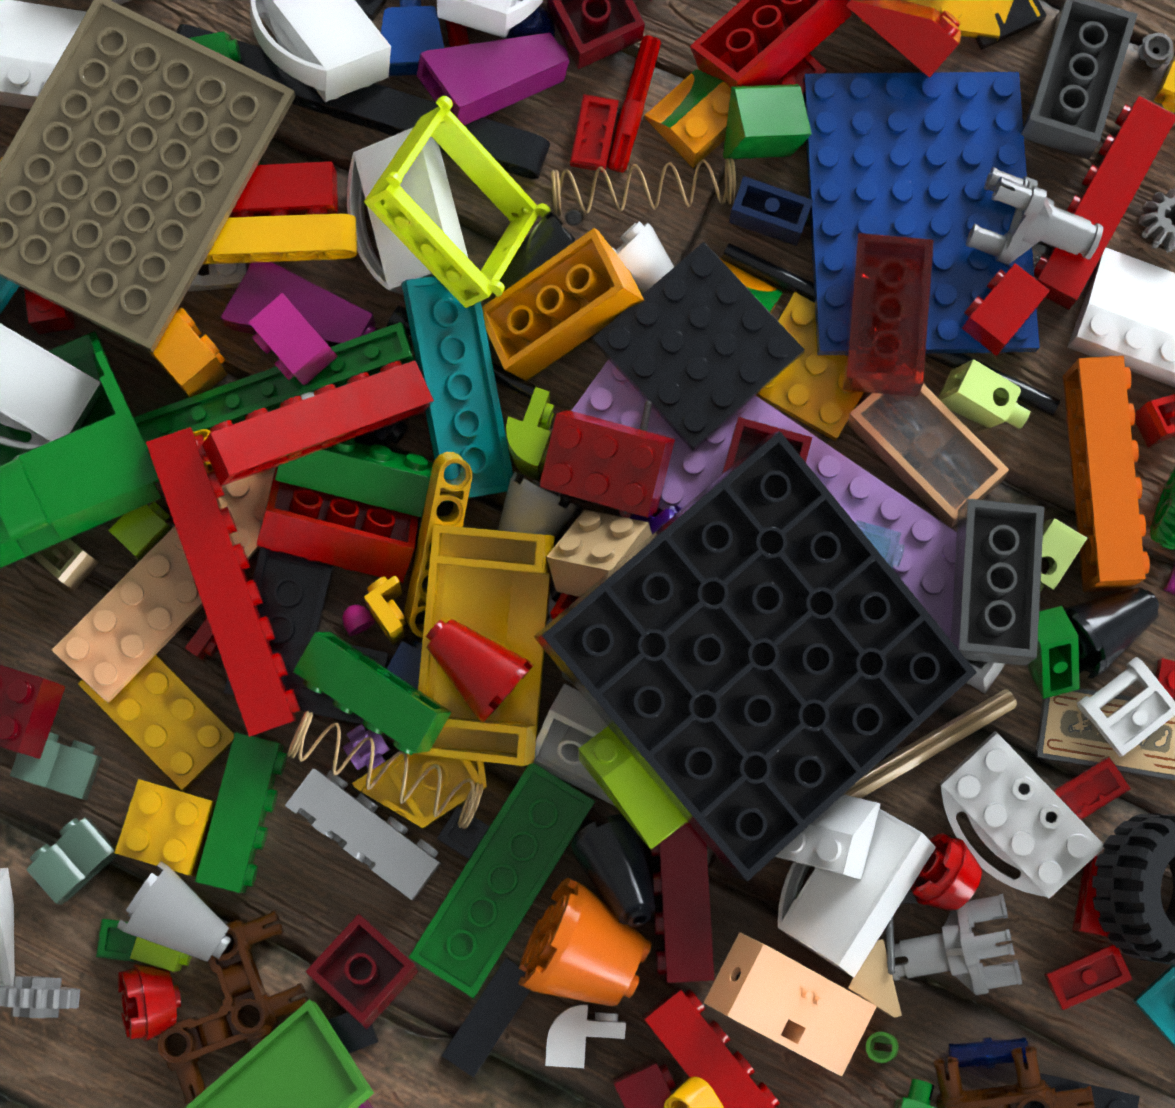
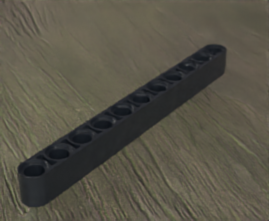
(397, 111)

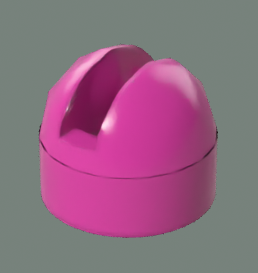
(357, 619)

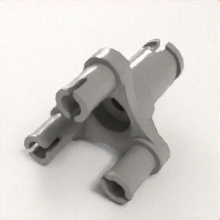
(1032, 222)
(961, 950)

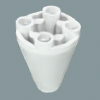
(644, 256)

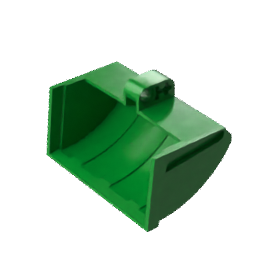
(77, 477)

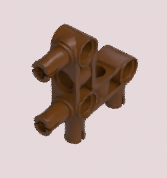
(241, 987)
(1029, 1088)

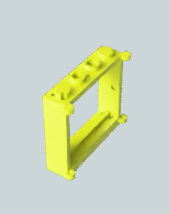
(424, 237)

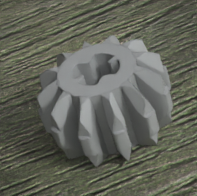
(1155, 221)

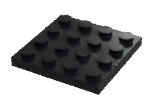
(698, 346)

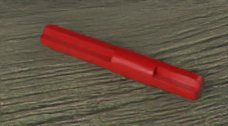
(634, 104)

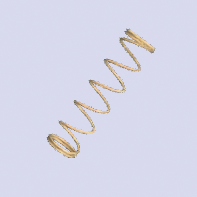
(730, 186)
(470, 805)

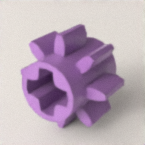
(362, 755)

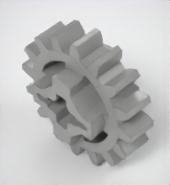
(38, 997)

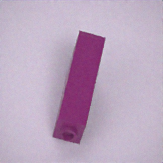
(492, 73)
(326, 312)

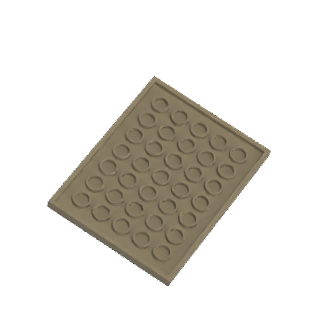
(130, 170)

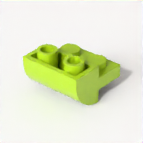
(530, 438)

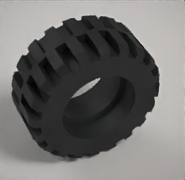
(1131, 887)

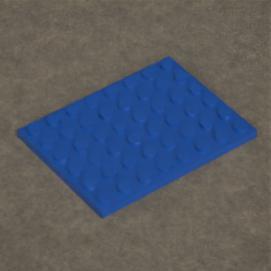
(913, 164)

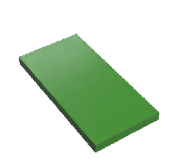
(292, 1068)

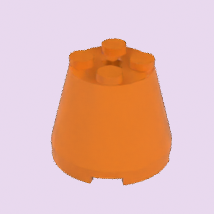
(582, 950)

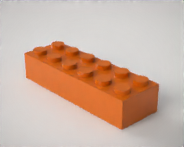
(1105, 474)

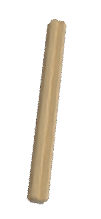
(934, 743)

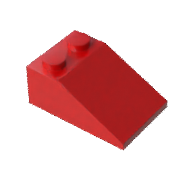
(913, 29)

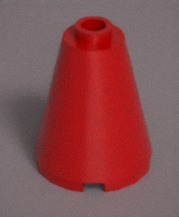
(476, 665)

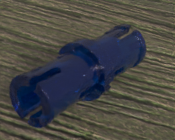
(986, 1052)

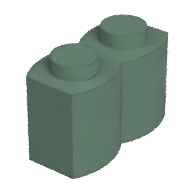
(60, 767)
(71, 860)

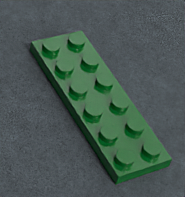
(502, 879)

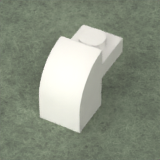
(569, 1031)

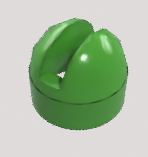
(878, 1055)

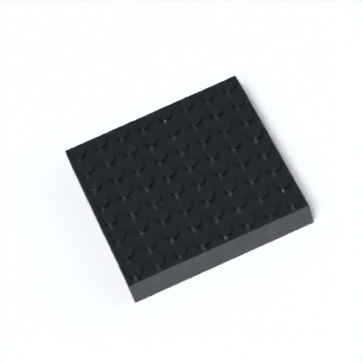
(756, 655)

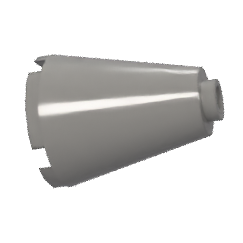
(534, 508)
(175, 917)

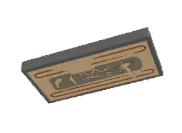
(1073, 739)

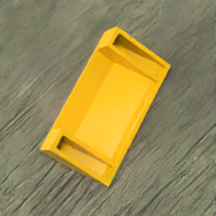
(502, 591)

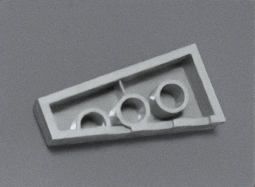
(364, 833)

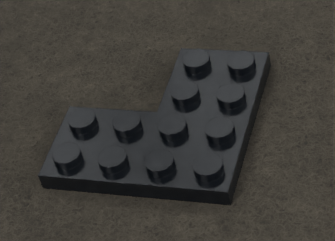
(294, 603)

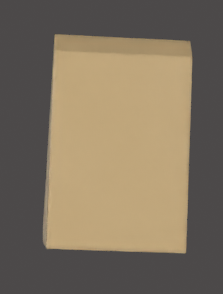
(67, 562)
(875, 982)

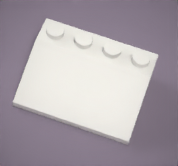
(30, 47)
(1129, 315)

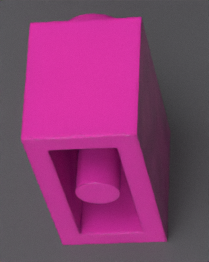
(292, 339)

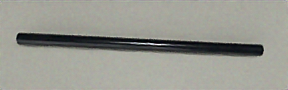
(804, 287)

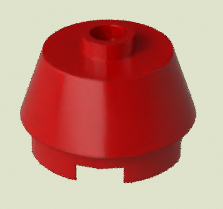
(948, 875)
(148, 1001)

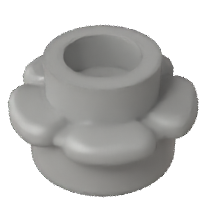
(1162, 43)

